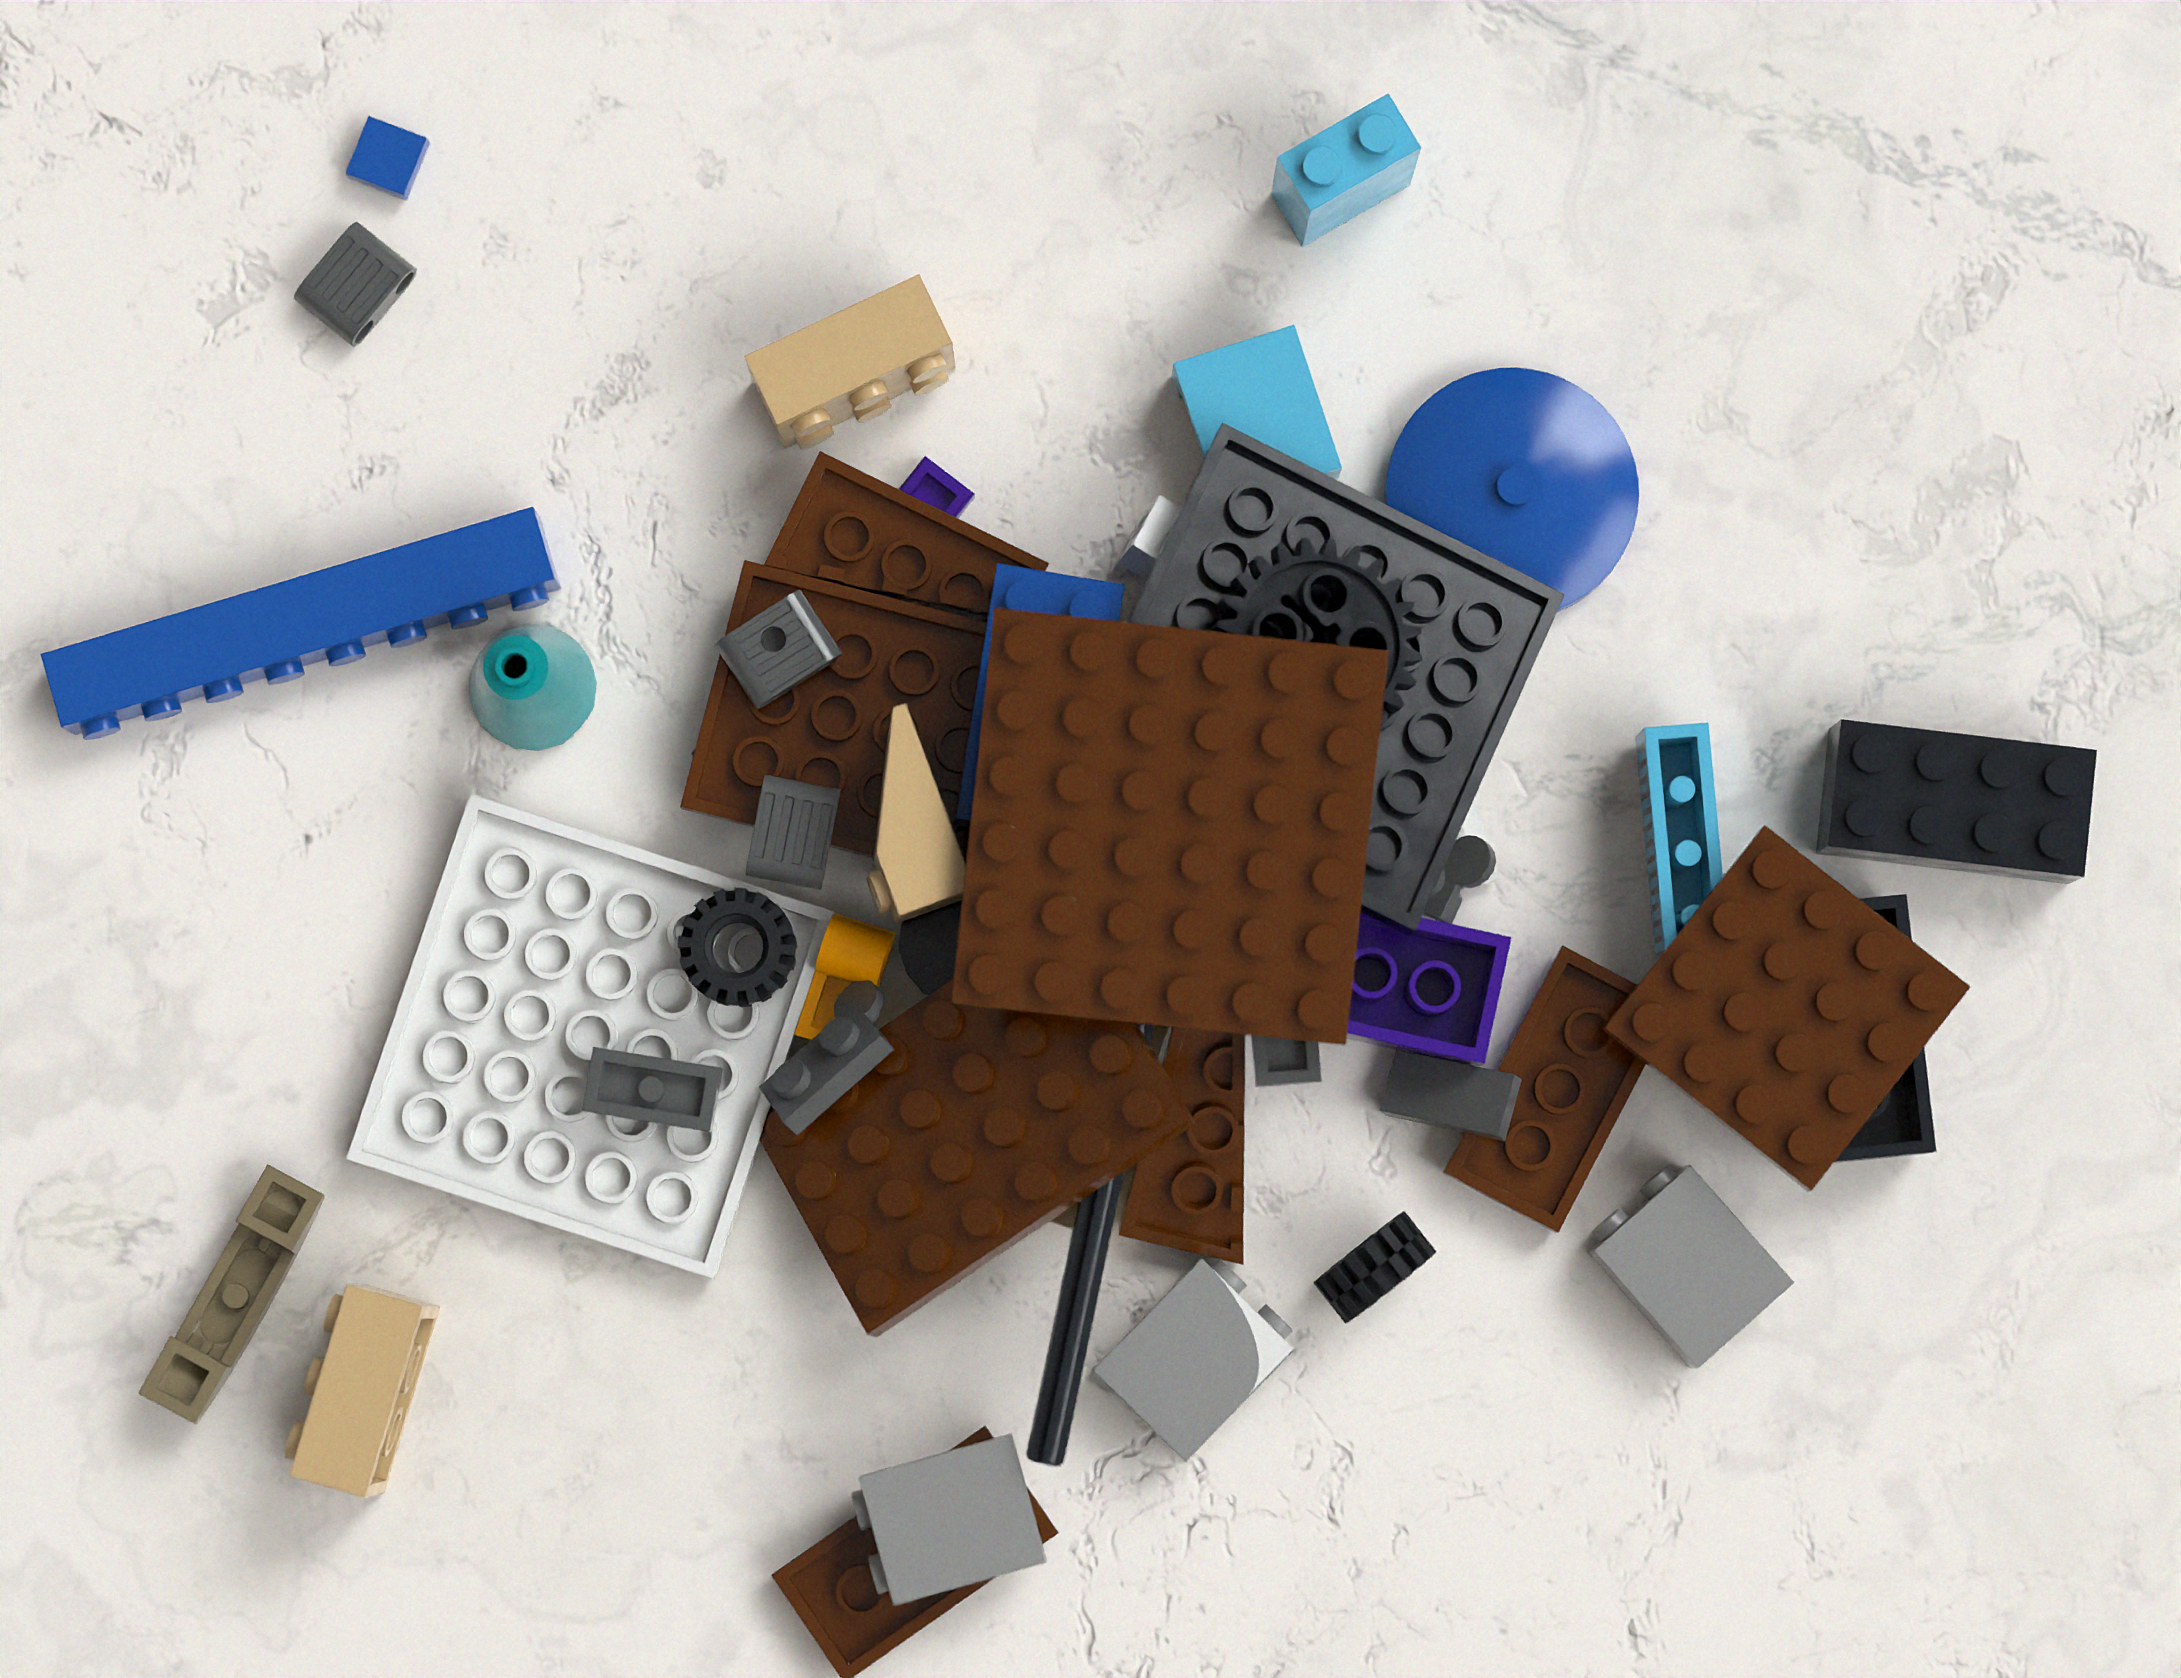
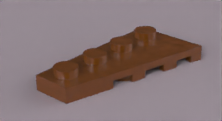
(888, 542)
(1194, 1185)

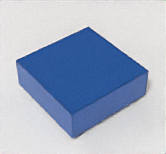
(387, 158)

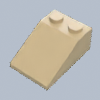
(914, 844)

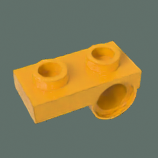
(847, 954)

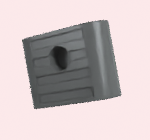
(355, 284)
(778, 649)
(792, 832)

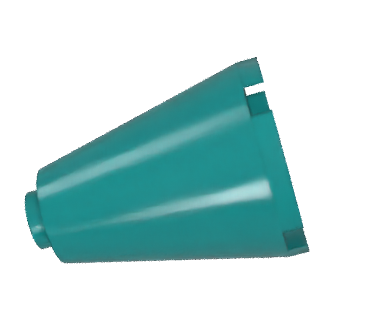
(545, 702)

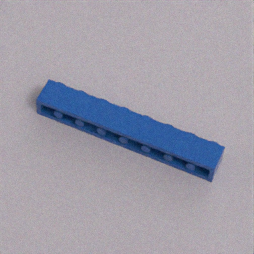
(301, 623)

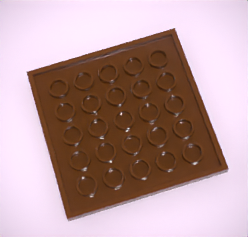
(1169, 826)

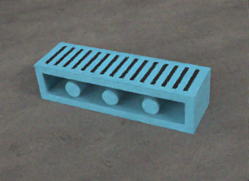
(1678, 823)

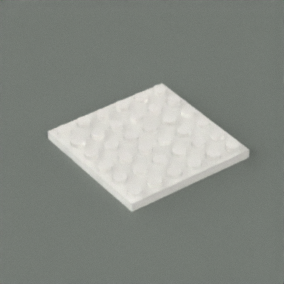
(522, 969)

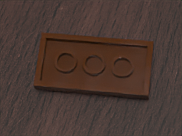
(1567, 1096)
(839, 1600)

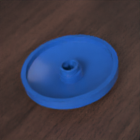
(1521, 475)

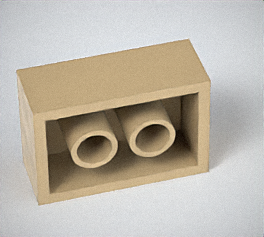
(853, 363)
(361, 1390)

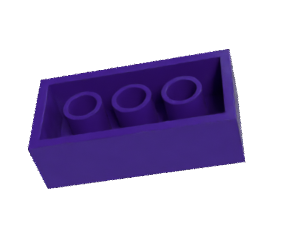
(1427, 989)

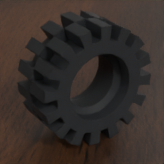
(729, 908)
(1375, 1267)

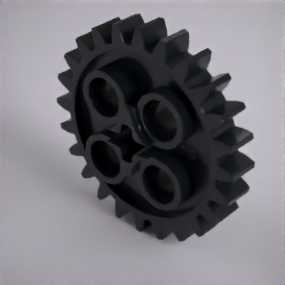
(1361, 606)

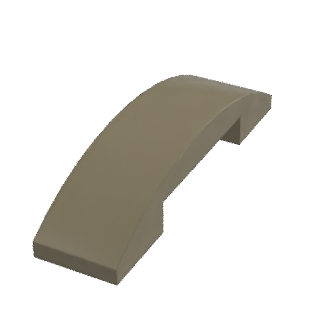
(234, 1296)

